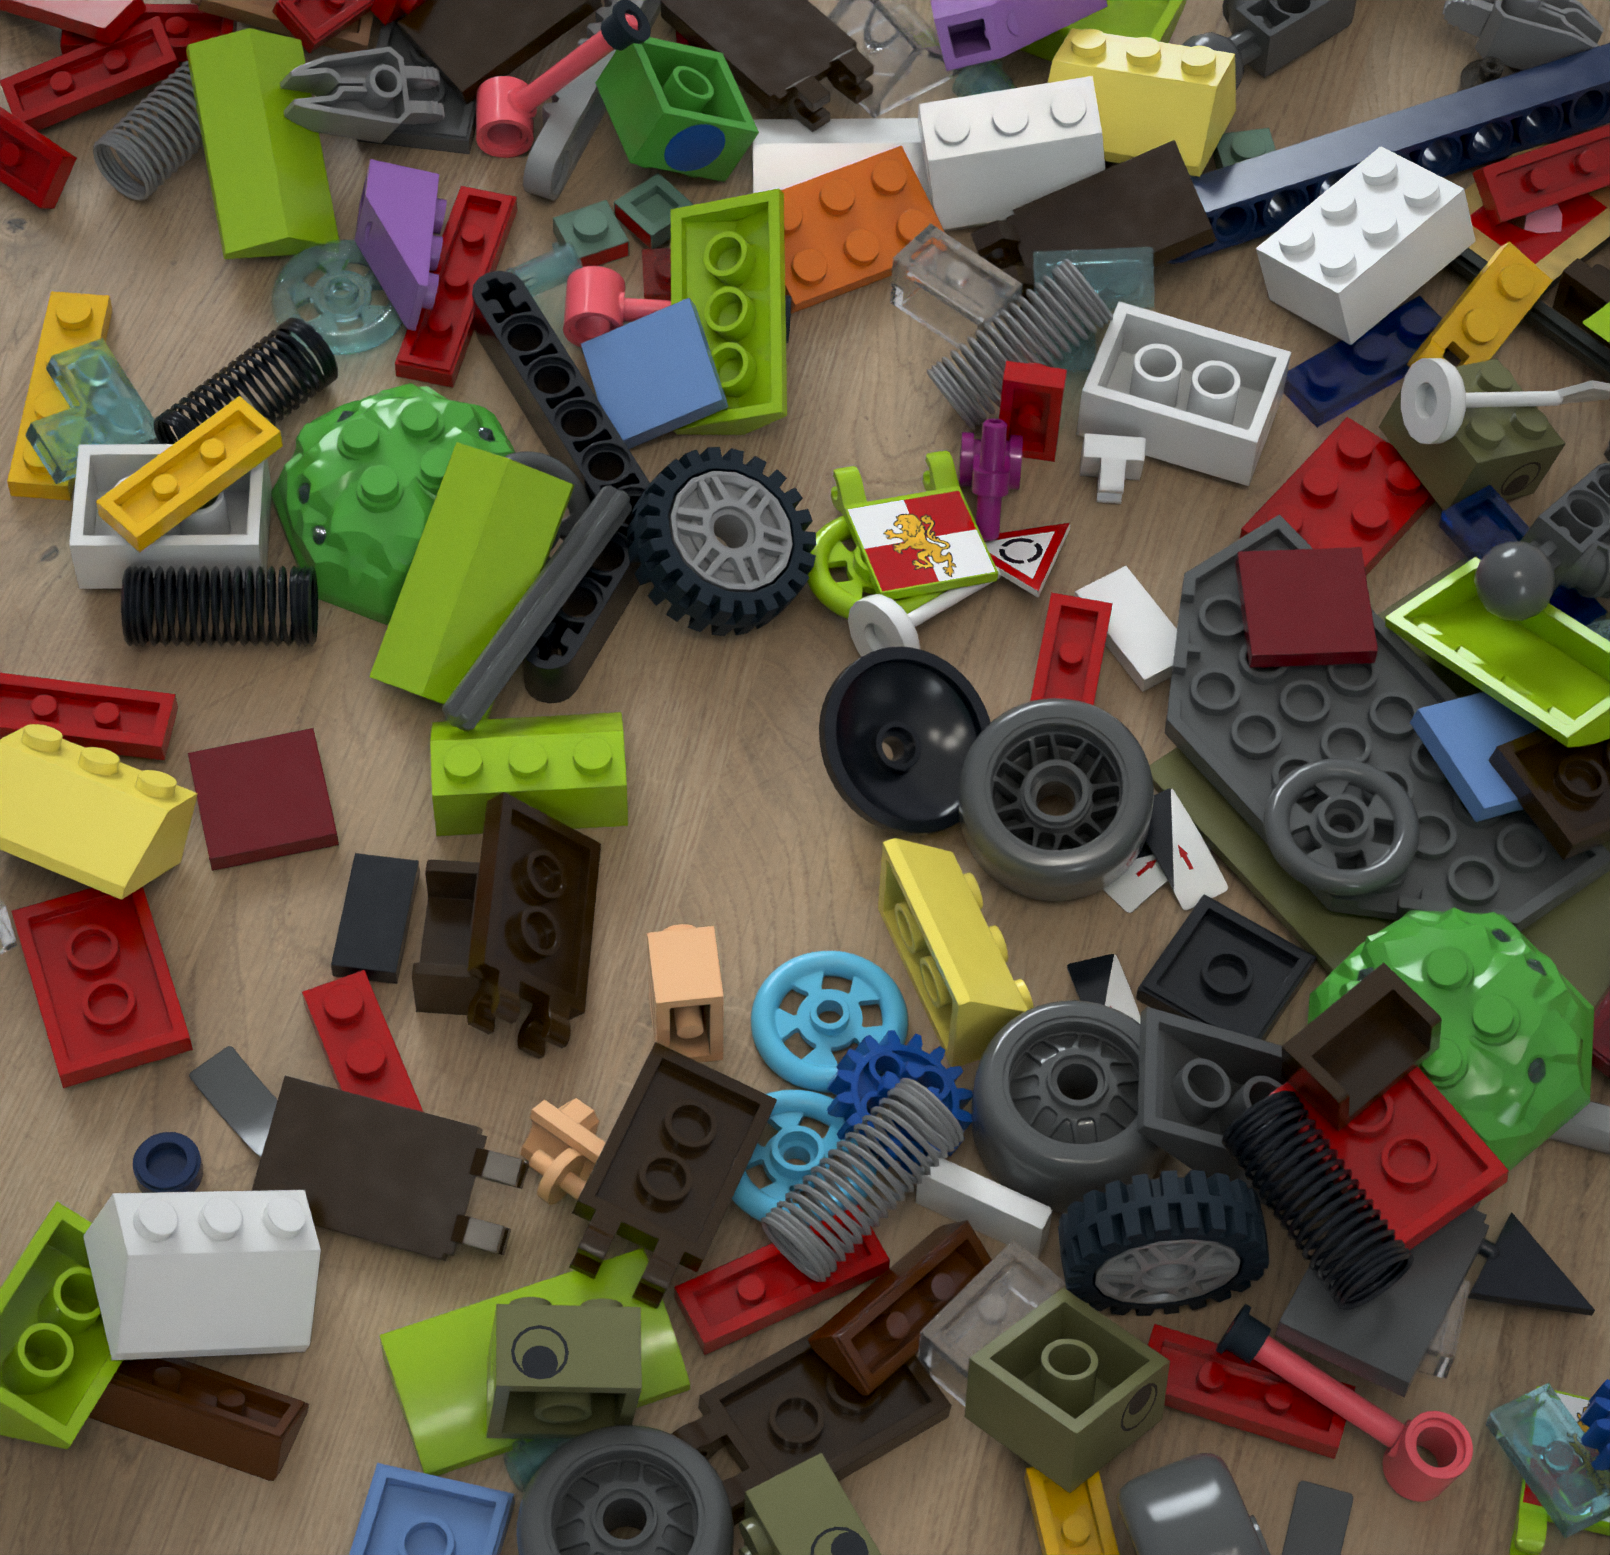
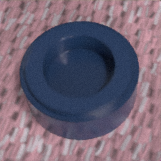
(168, 1164)

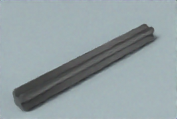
(536, 609)

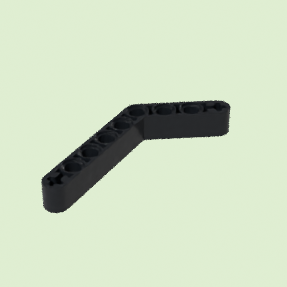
(586, 441)

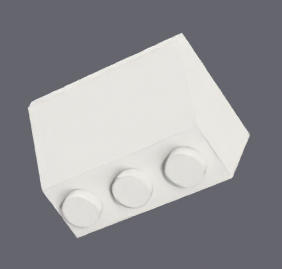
(1008, 149)
(205, 1273)

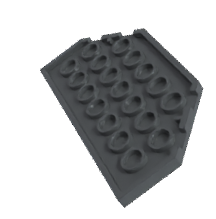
(1263, 722)

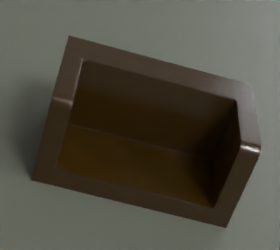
(441, 975)
(1361, 1046)

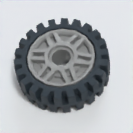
(701, 577)
(1163, 1243)

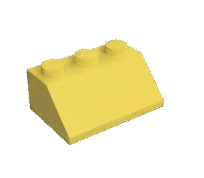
(1152, 93)
(89, 812)
(948, 947)

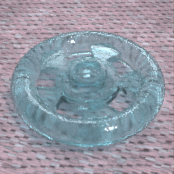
(332, 258)

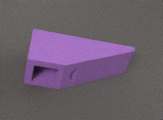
(992, 29)
(397, 237)

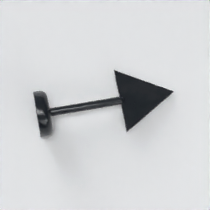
(1520, 1272)

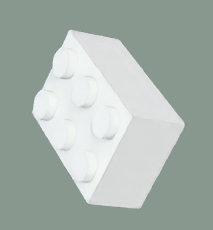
(1366, 244)
(1185, 389)
(221, 533)

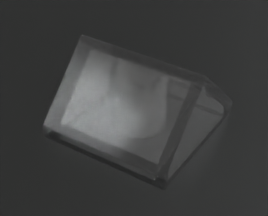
(898, 45)

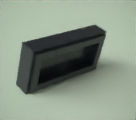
(376, 917)

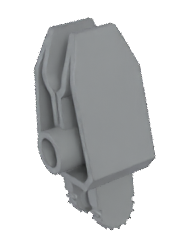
(1525, 30)
(361, 94)

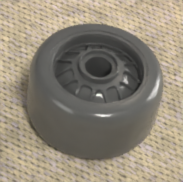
(1064, 752)
(1062, 1103)
(625, 1480)
(1189, 1511)

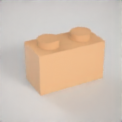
(686, 991)

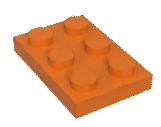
(851, 226)

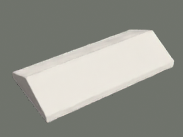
(791, 153)

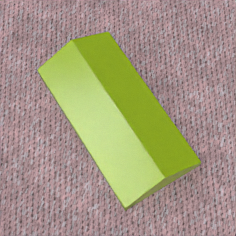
(260, 165)
(733, 270)
(469, 569)

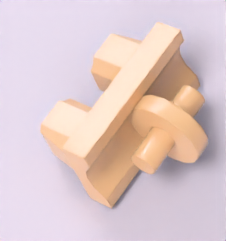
(562, 1148)

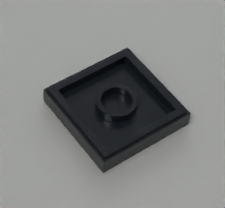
(1226, 972)

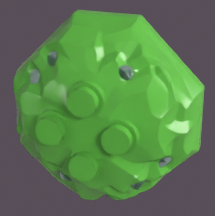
(366, 486)
(1510, 1026)

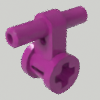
(993, 469)

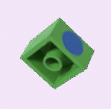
(677, 108)

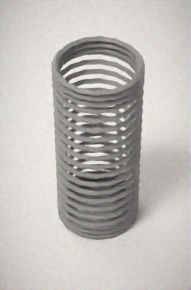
(131, 148)
(1072, 287)
(922, 1118)

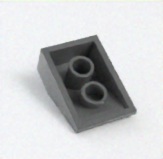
(1197, 1084)

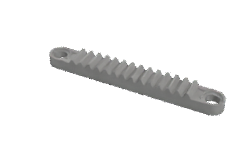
(572, 118)

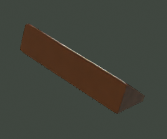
(885, 1320)
(203, 1413)

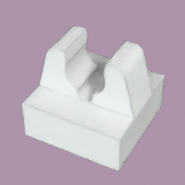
(1112, 461)

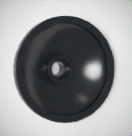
(927, 720)

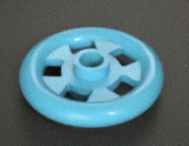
(805, 975)
(794, 1143)

